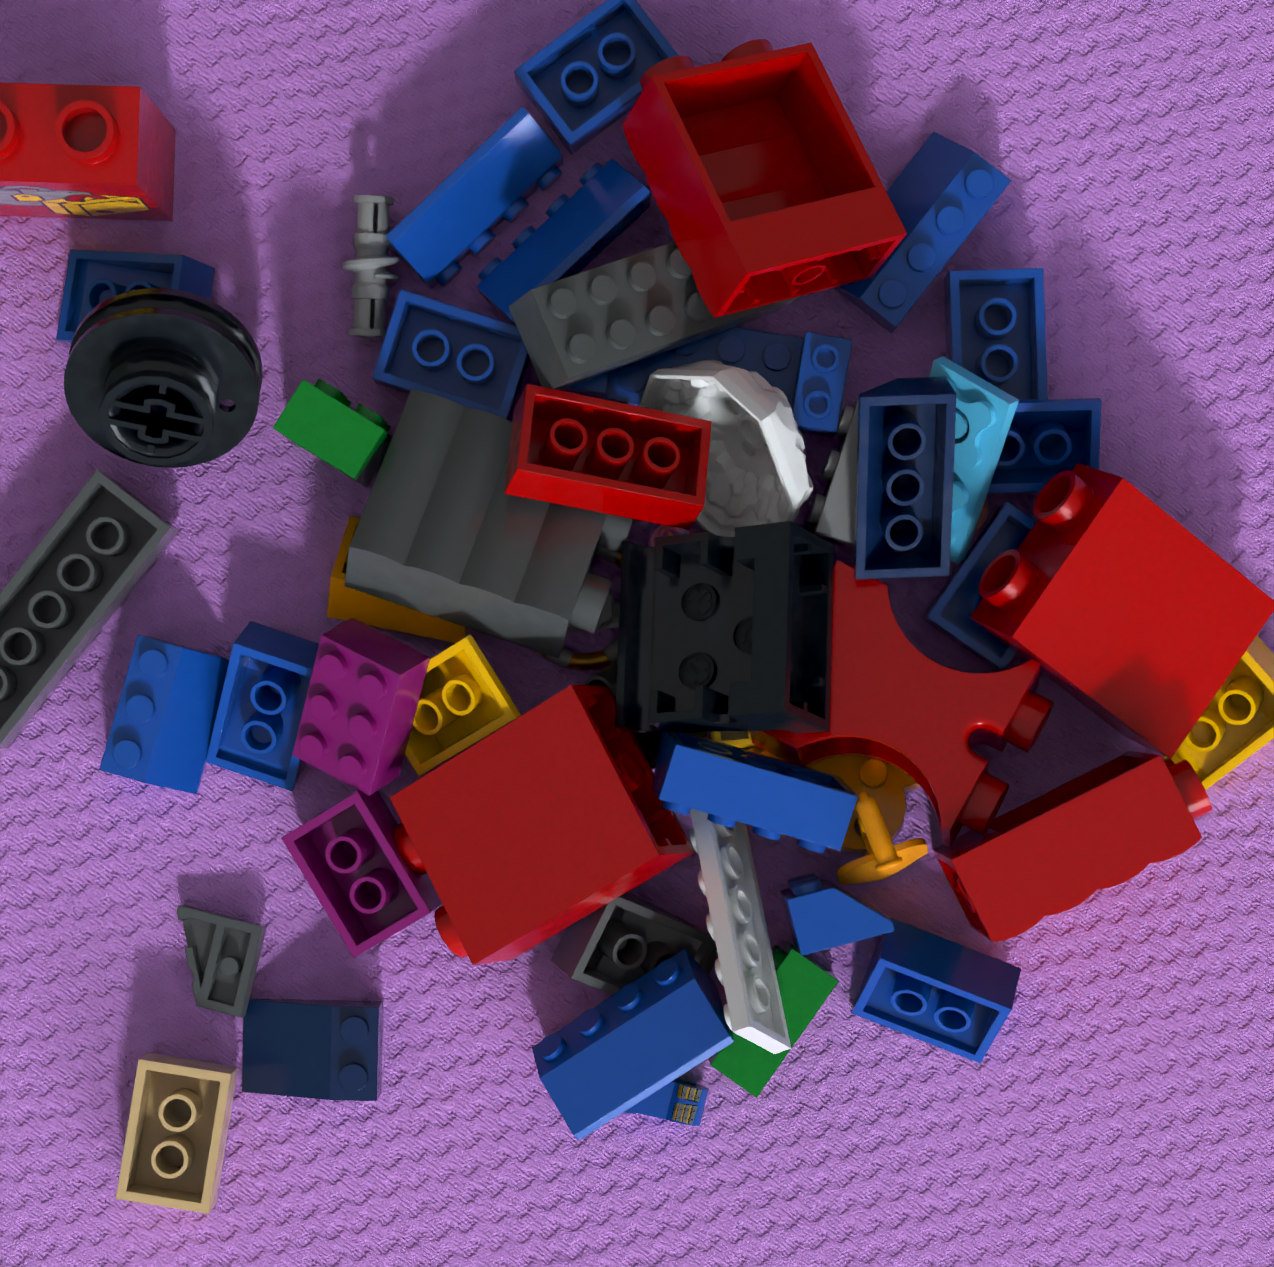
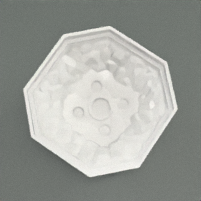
(754, 448)

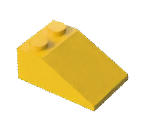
(457, 706)
(1235, 720)

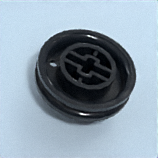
(153, 375)

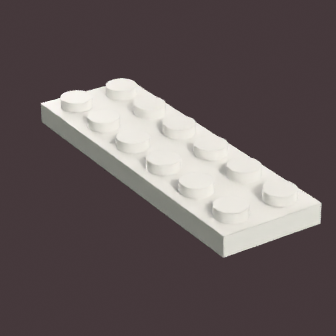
(740, 933)

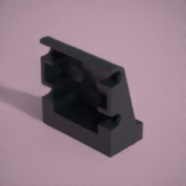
(726, 632)

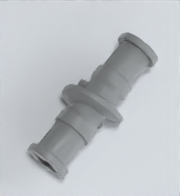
(370, 266)

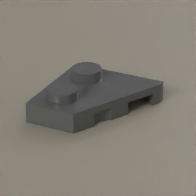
(222, 958)

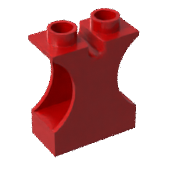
(915, 712)

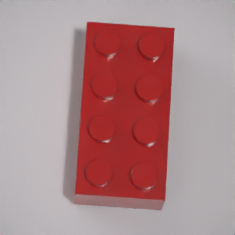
(608, 457)

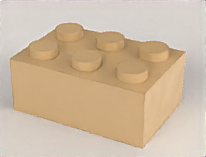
(177, 1132)

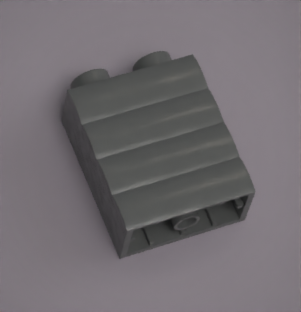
(462, 549)

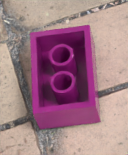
(360, 705)
(359, 872)

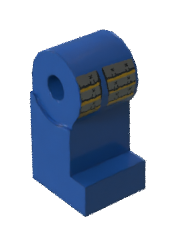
(676, 1102)

